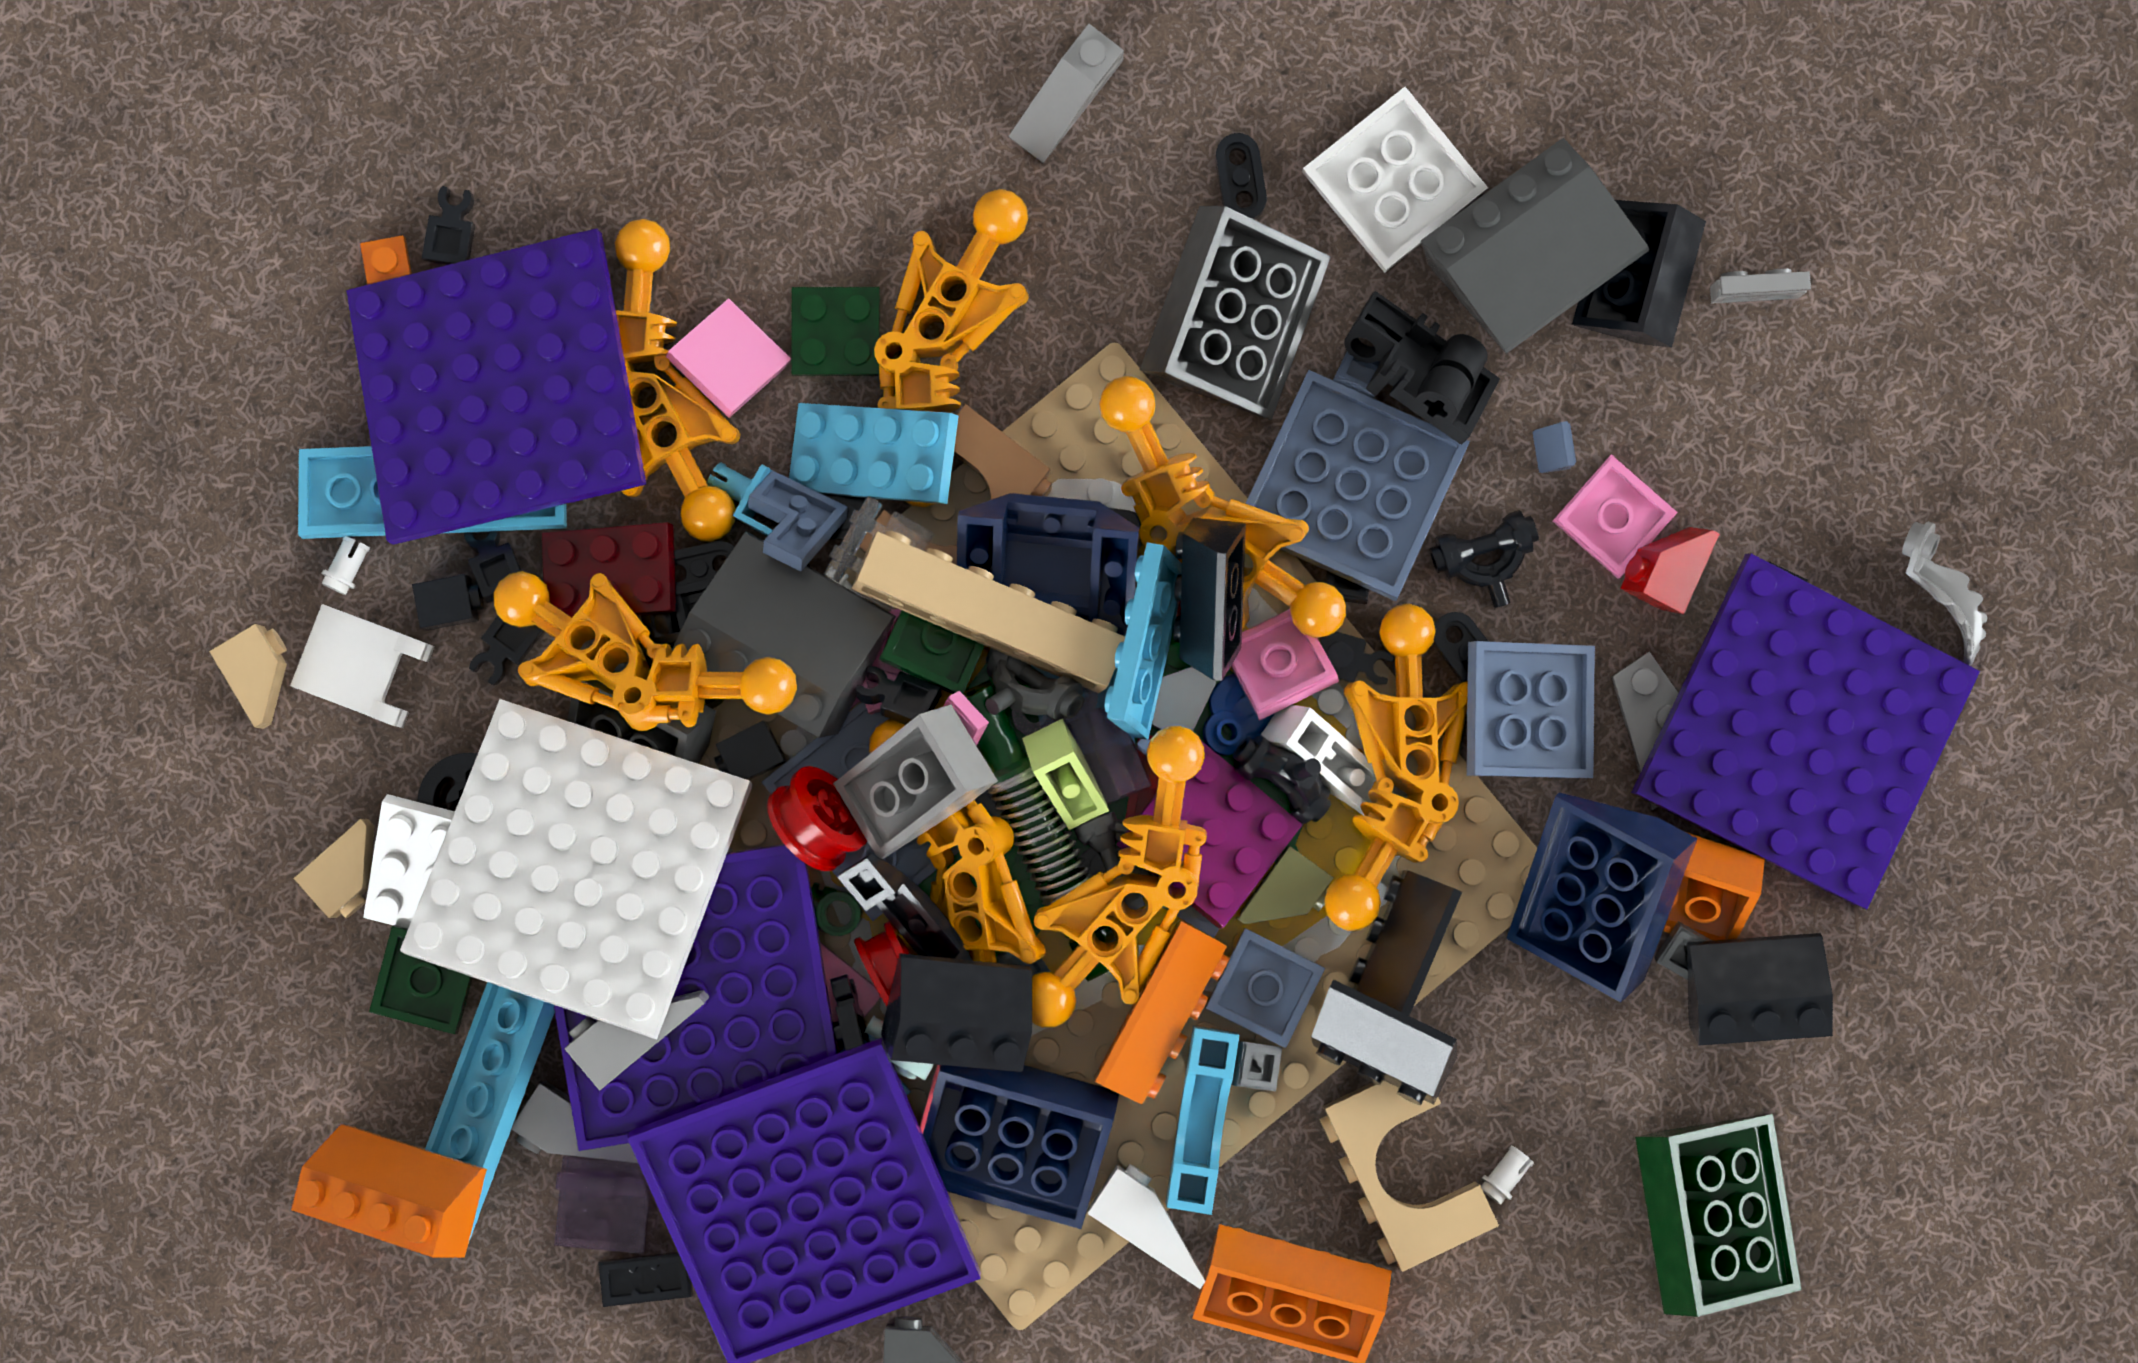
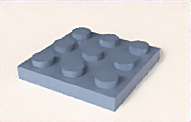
(1530, 710)

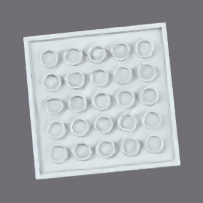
(577, 868)

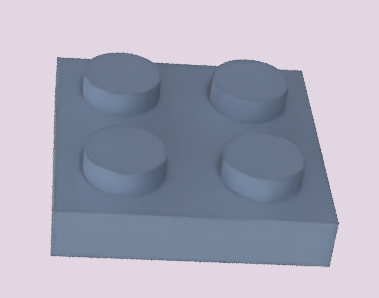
(1265, 988)

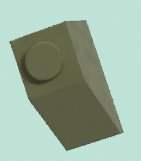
(1287, 890)

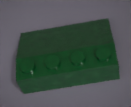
(1718, 1215)

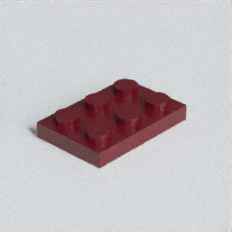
(632, 558)

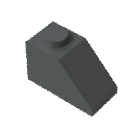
(913, 1343)

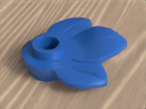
(1231, 708)

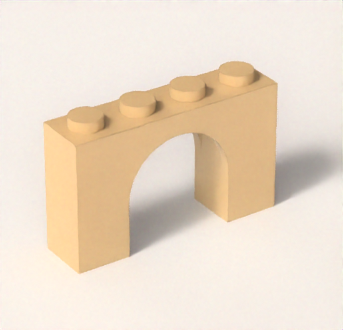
(1409, 1230)

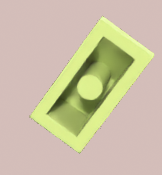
(1064, 774)

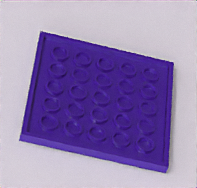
(495, 387)
(1805, 731)
(763, 1010)
(805, 1203)

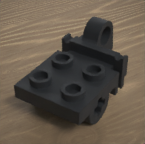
(1428, 374)

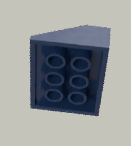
(1600, 892)
(1020, 1138)

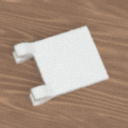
(355, 663)

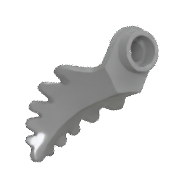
(1945, 586)

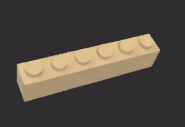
(988, 611)

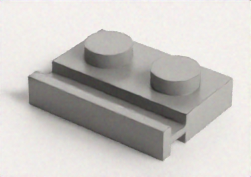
(1773, 285)

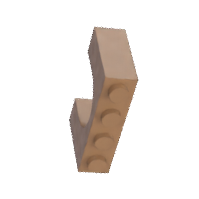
(996, 458)

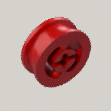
(814, 819)
(881, 957)

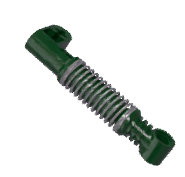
(1030, 813)

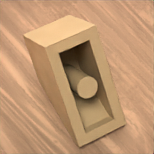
(254, 671)
(341, 872)

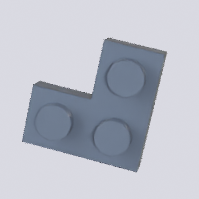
(803, 516)

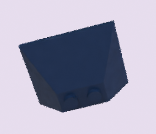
(1057, 549)

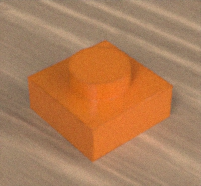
(385, 259)

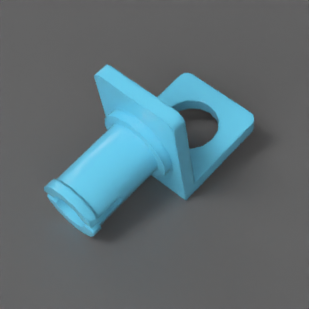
(739, 489)

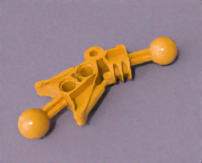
(998, 219)
(1171, 483)
(706, 510)
(676, 679)
(1391, 821)
(1154, 845)
(996, 905)

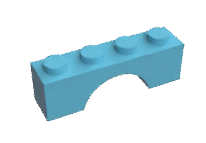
(1201, 1120)

